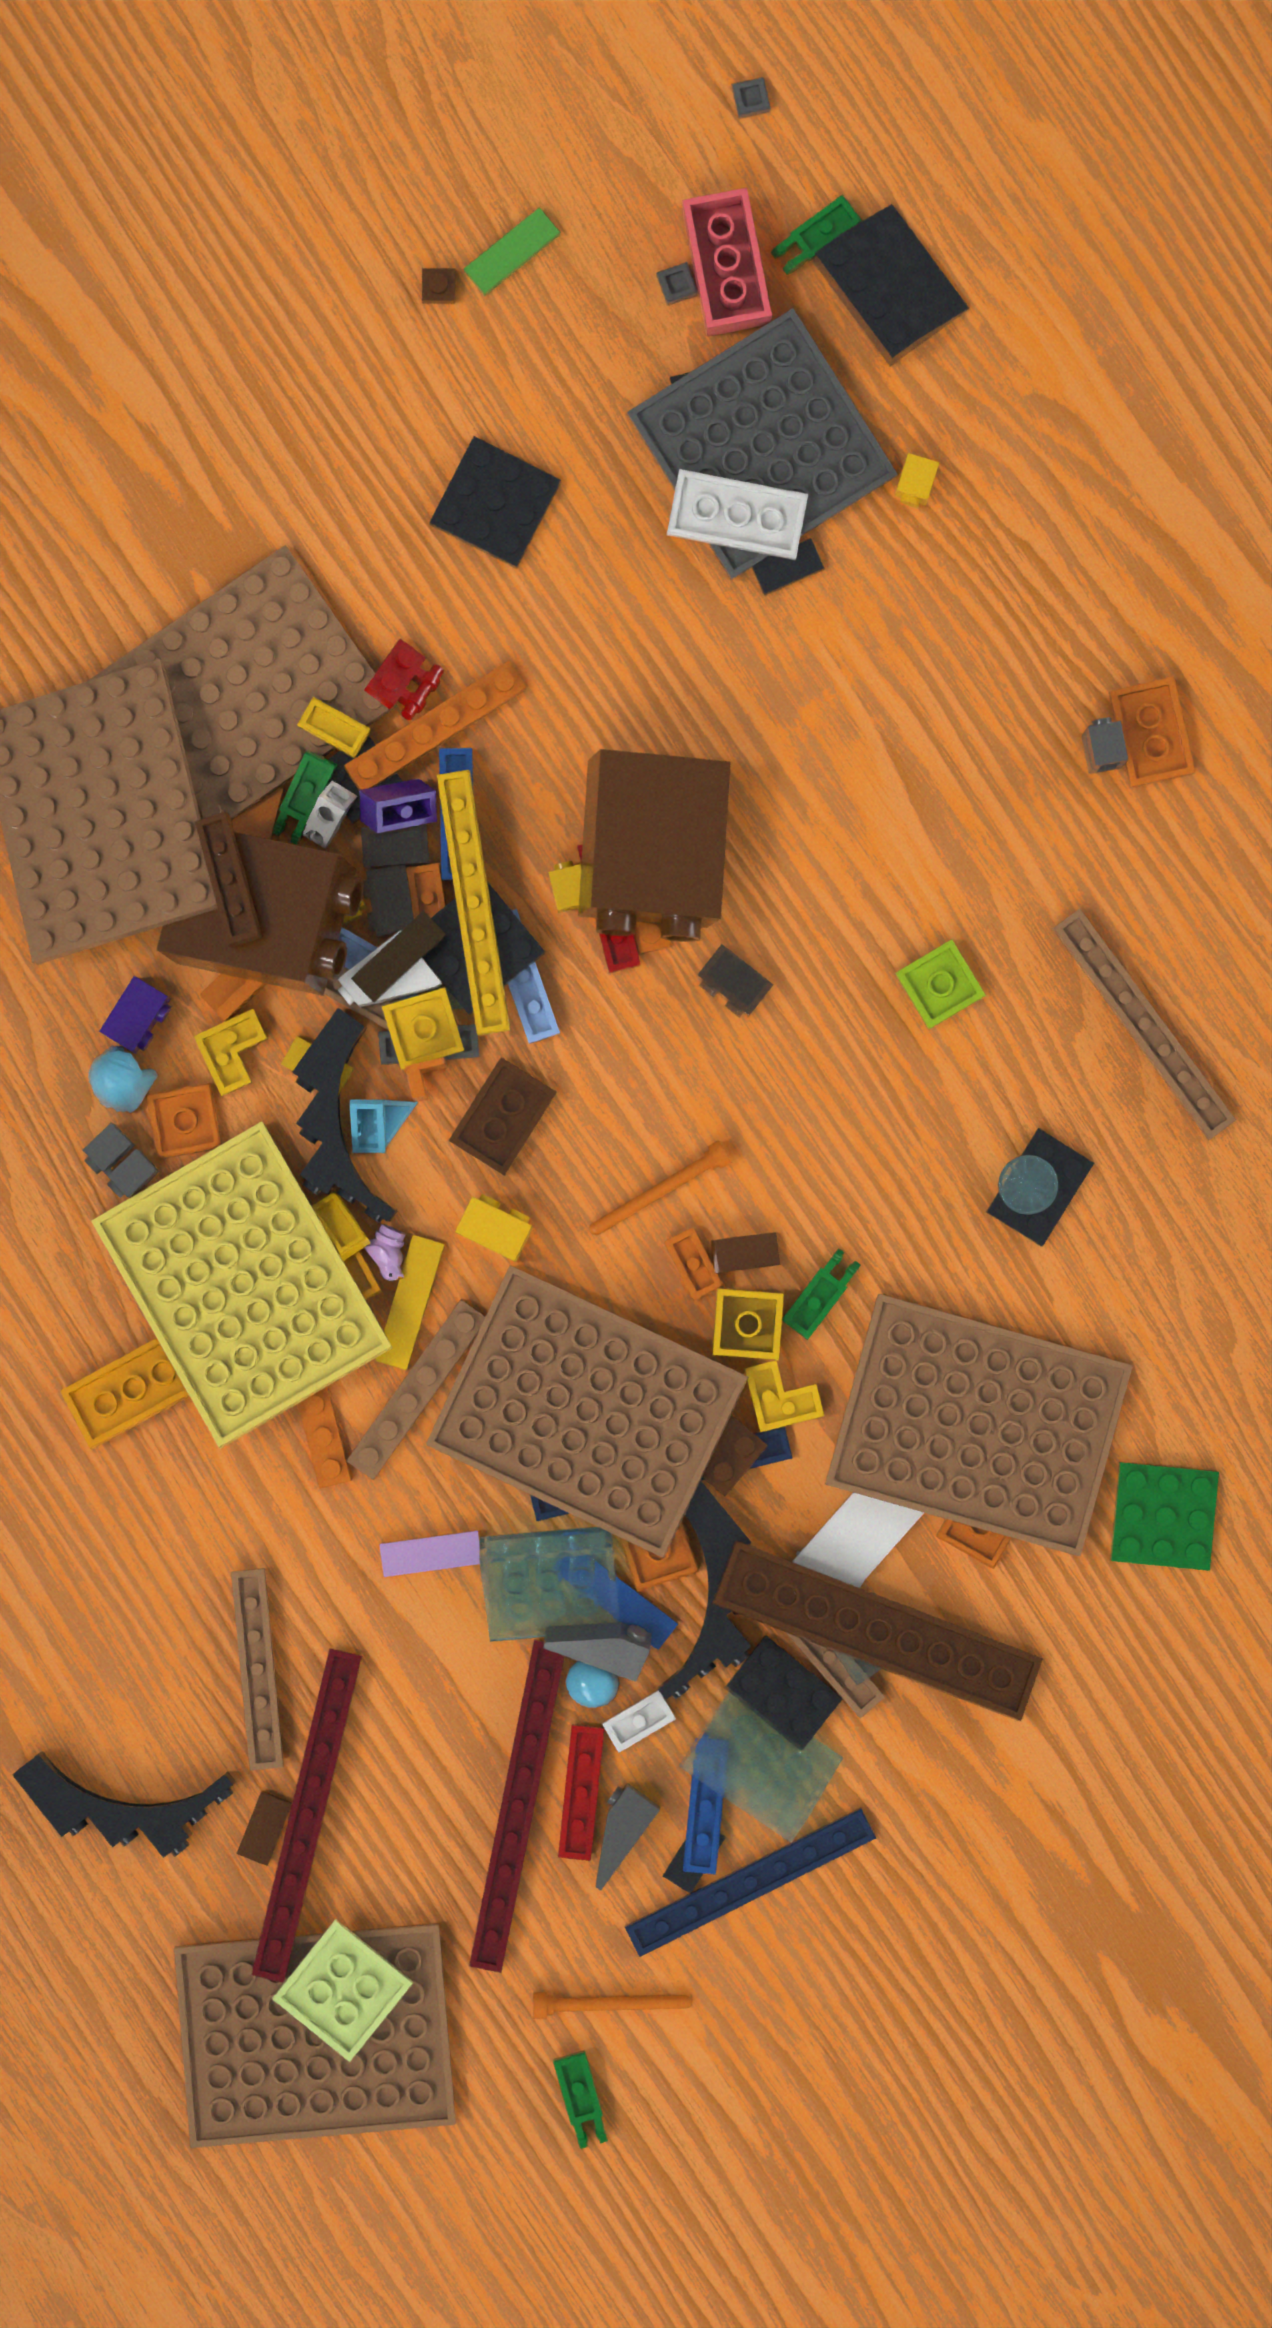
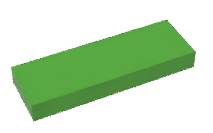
(512, 251)

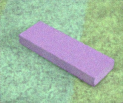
(430, 1553)

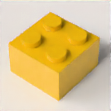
(495, 1228)
(748, 1324)

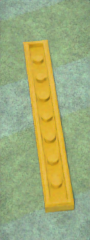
(473, 902)

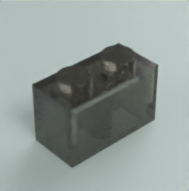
(395, 847)
(389, 900)
(733, 981)

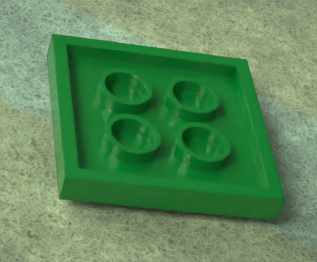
(1164, 1516)

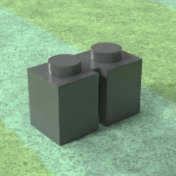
(1104, 745)
(109, 1149)

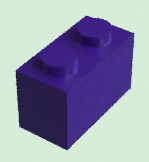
(398, 805)
(136, 1015)

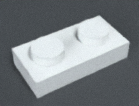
(638, 1721)

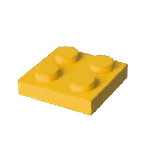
(423, 1028)

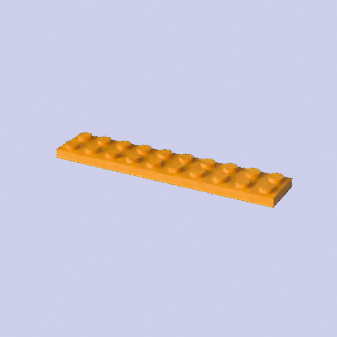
(147, 1383)

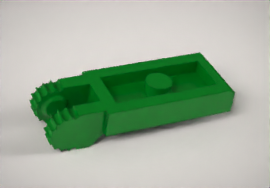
(817, 232)
(308, 783)
(819, 1297)
(580, 2095)

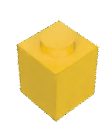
(916, 480)
(566, 885)

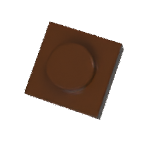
(438, 285)

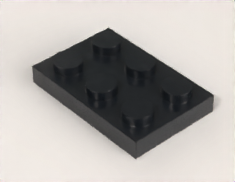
(1070, 1170)
(783, 1693)

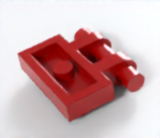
(394, 675)

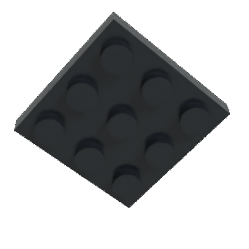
(495, 502)
(515, 948)

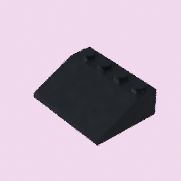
(889, 283)

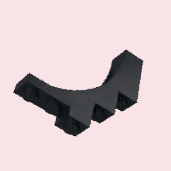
(321, 1121)
(718, 1635)
(68, 1805)

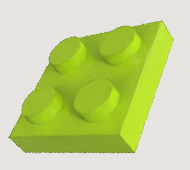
(940, 984)

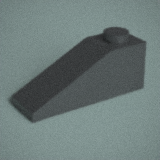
(606, 1646)
(625, 1823)

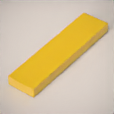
(411, 1300)

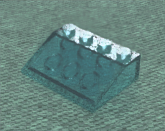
(548, 1581)
(760, 1768)

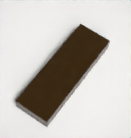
(398, 956)

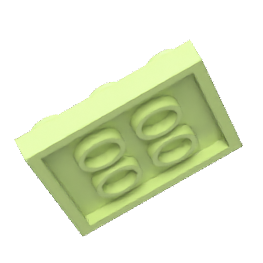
(342, 1990)

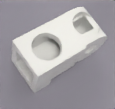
(328, 814)

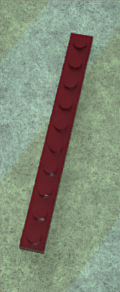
(517, 1809)
(306, 1815)

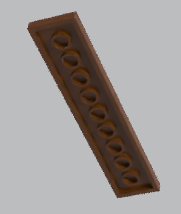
(877, 1631)

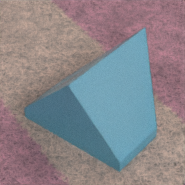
(376, 1123)

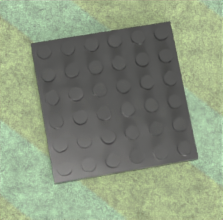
(769, 419)

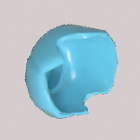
(591, 1685)

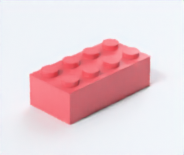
(726, 262)

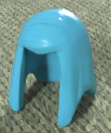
(119, 1080)

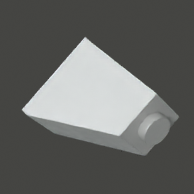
(415, 981)

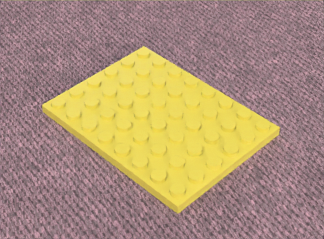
(241, 1284)

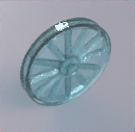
(1028, 1184)

